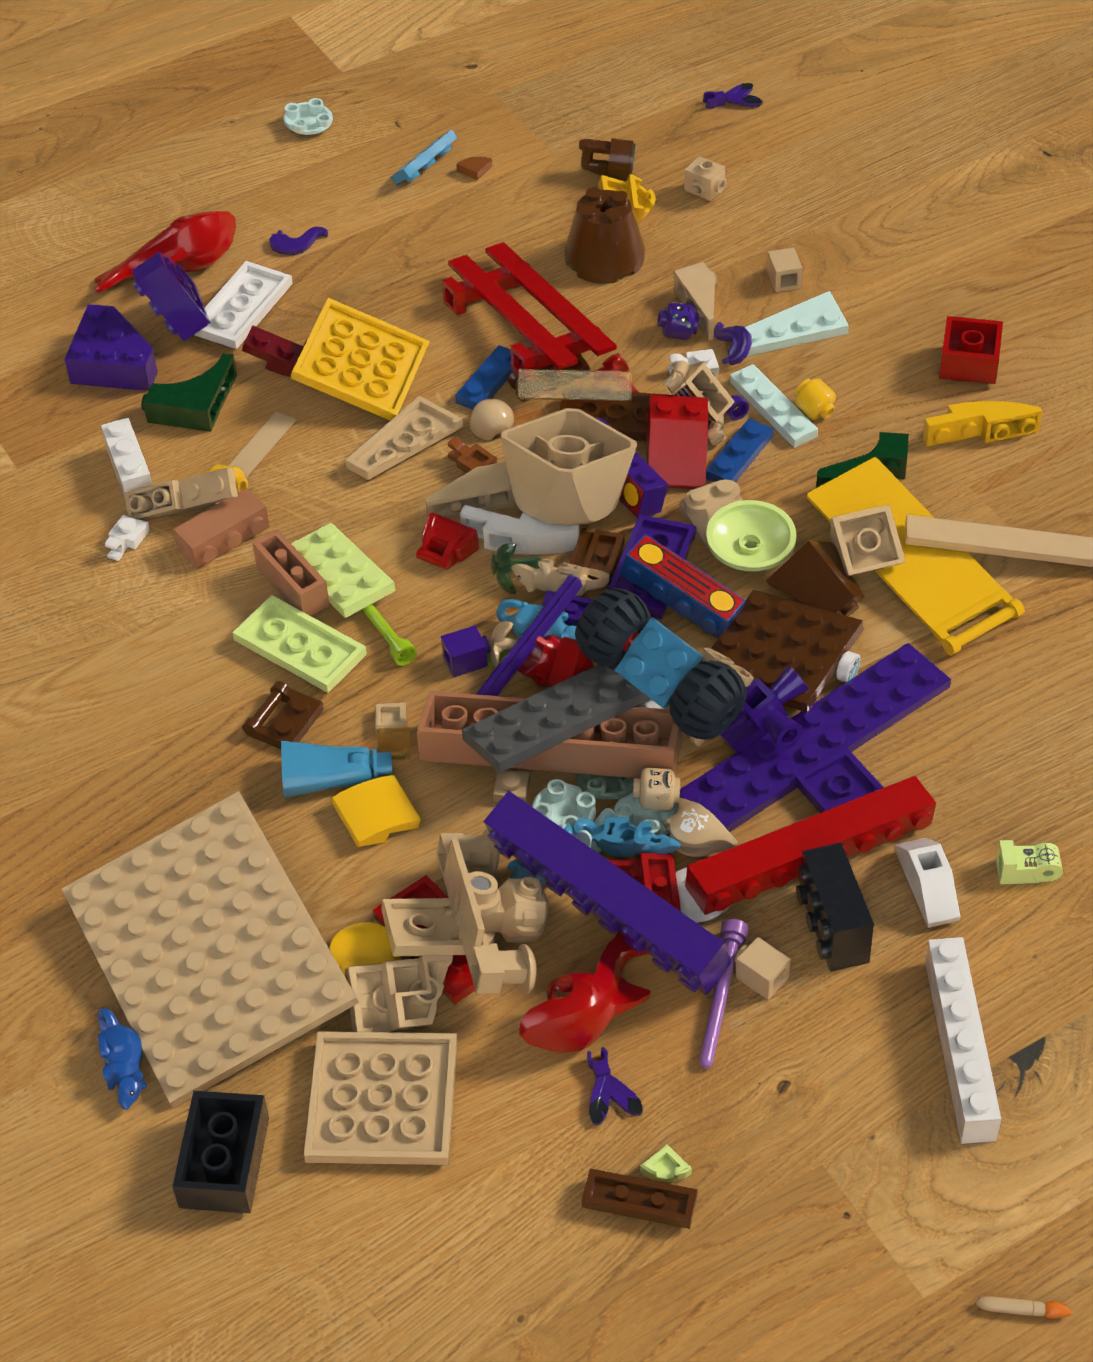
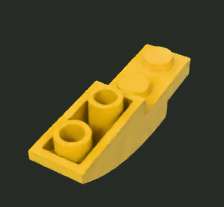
(982, 418)

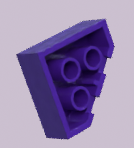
(171, 295)
(109, 352)

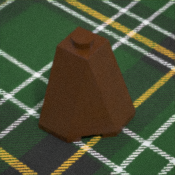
(818, 579)

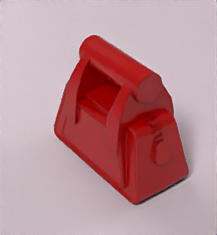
(447, 539)

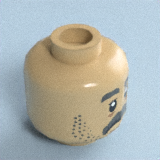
(657, 789)

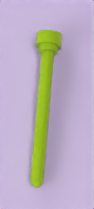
(401, 649)

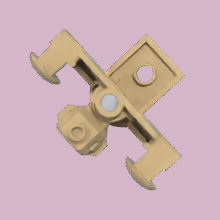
(473, 916)

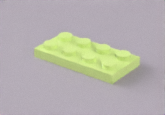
(349, 574)
(299, 643)

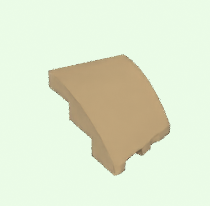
(397, 993)

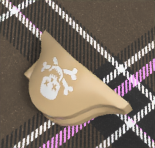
(698, 830)

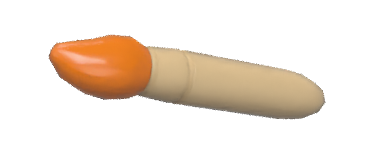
(1023, 1307)

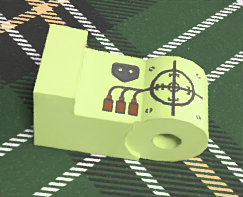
(1028, 863)

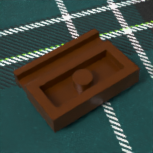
(598, 551)

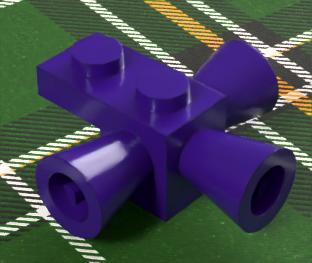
(765, 713)

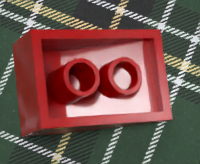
(678, 439)

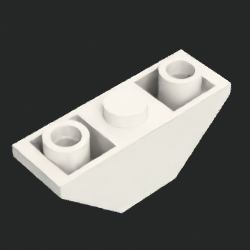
(930, 880)

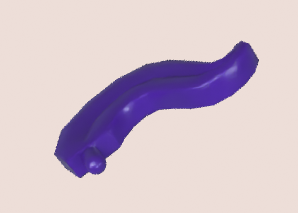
(290, 246)
(740, 339)

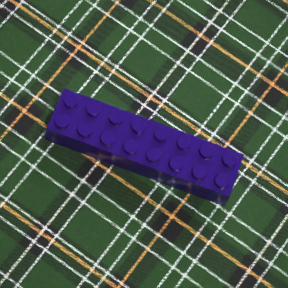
(608, 893)

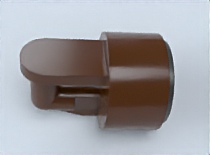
(620, 153)

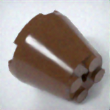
(604, 237)

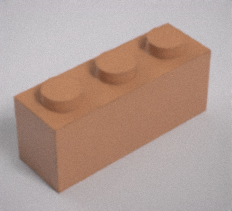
(221, 528)
(290, 573)

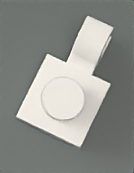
(705, 356)
(126, 534)

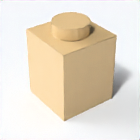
(784, 270)
(762, 967)

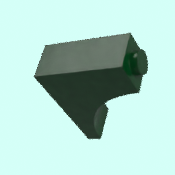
(194, 401)

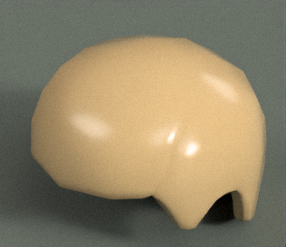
(491, 418)

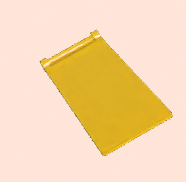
(935, 583)

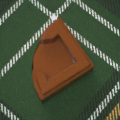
(474, 166)

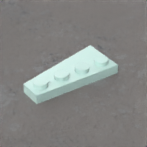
(800, 324)

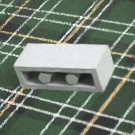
(126, 455)

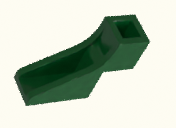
(890, 451)

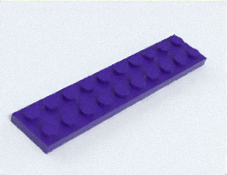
(838, 721)

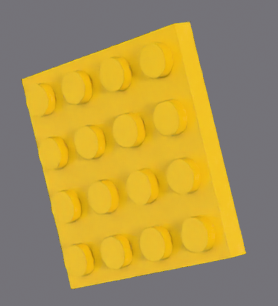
(360, 359)

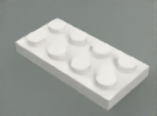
(243, 303)

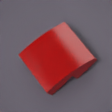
(655, 873)

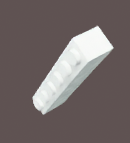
(962, 1041)

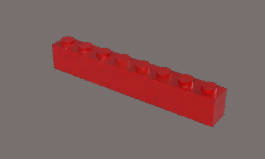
(774, 857)

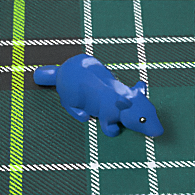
(122, 1056)

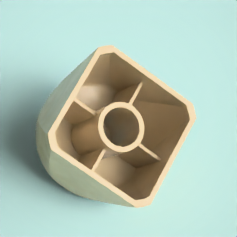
(567, 467)

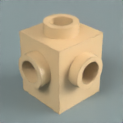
(705, 178)

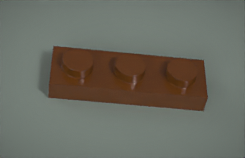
(639, 1198)

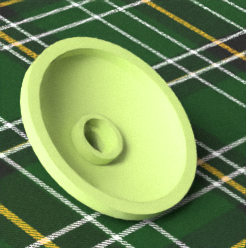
(751, 535)

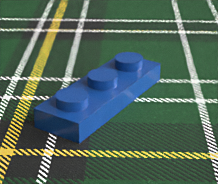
(486, 379)
(740, 452)

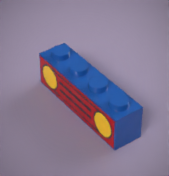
(681, 586)

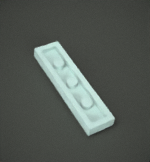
(773, 405)

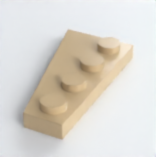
(405, 435)

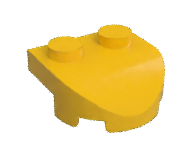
(639, 197)
(361, 946)

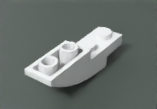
(529, 534)

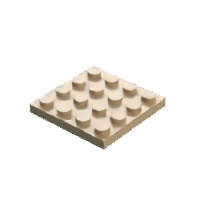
(381, 1098)

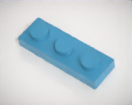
(425, 158)

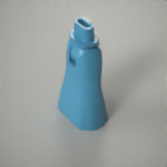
(323, 767)

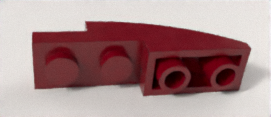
(277, 351)

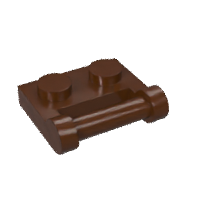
(292, 720)

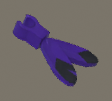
(736, 95)
(609, 1087)

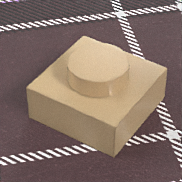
(514, 781)

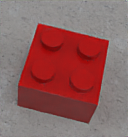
(971, 350)

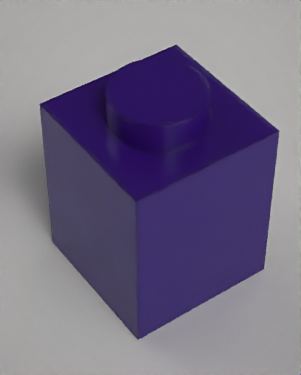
(465, 651)

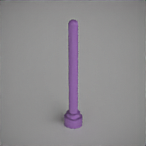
(733, 934)

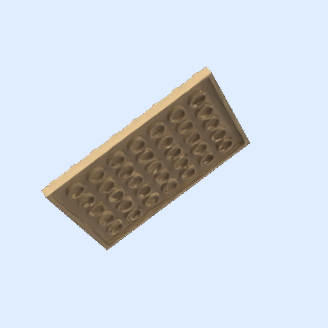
(208, 948)

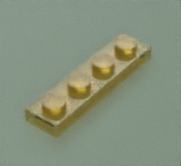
(575, 385)

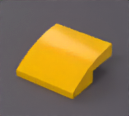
(375, 810)

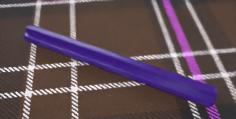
(526, 643)

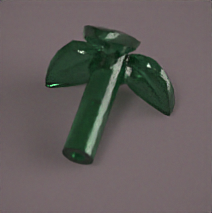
(502, 564)

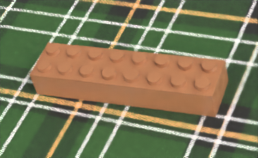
(613, 748)

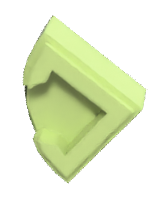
(666, 1166)

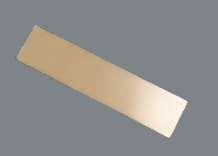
(262, 442)

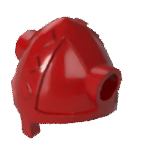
(541, 660)

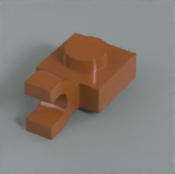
(469, 458)

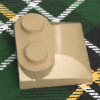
(704, 501)
(867, 540)

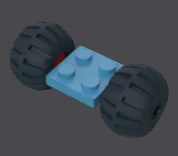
(660, 664)

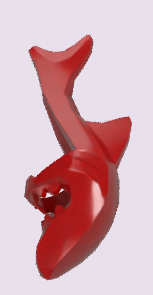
(189, 241)
(593, 1001)

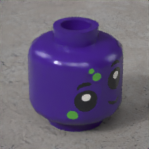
(678, 321)

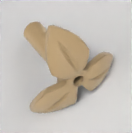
(499, 642)

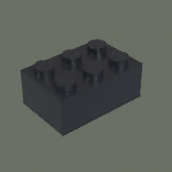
(835, 907)
(221, 1152)

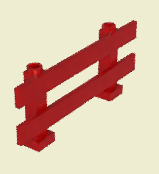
(515, 272)

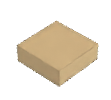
(390, 715)

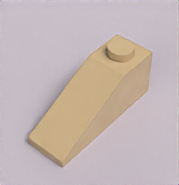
(696, 287)
(481, 488)

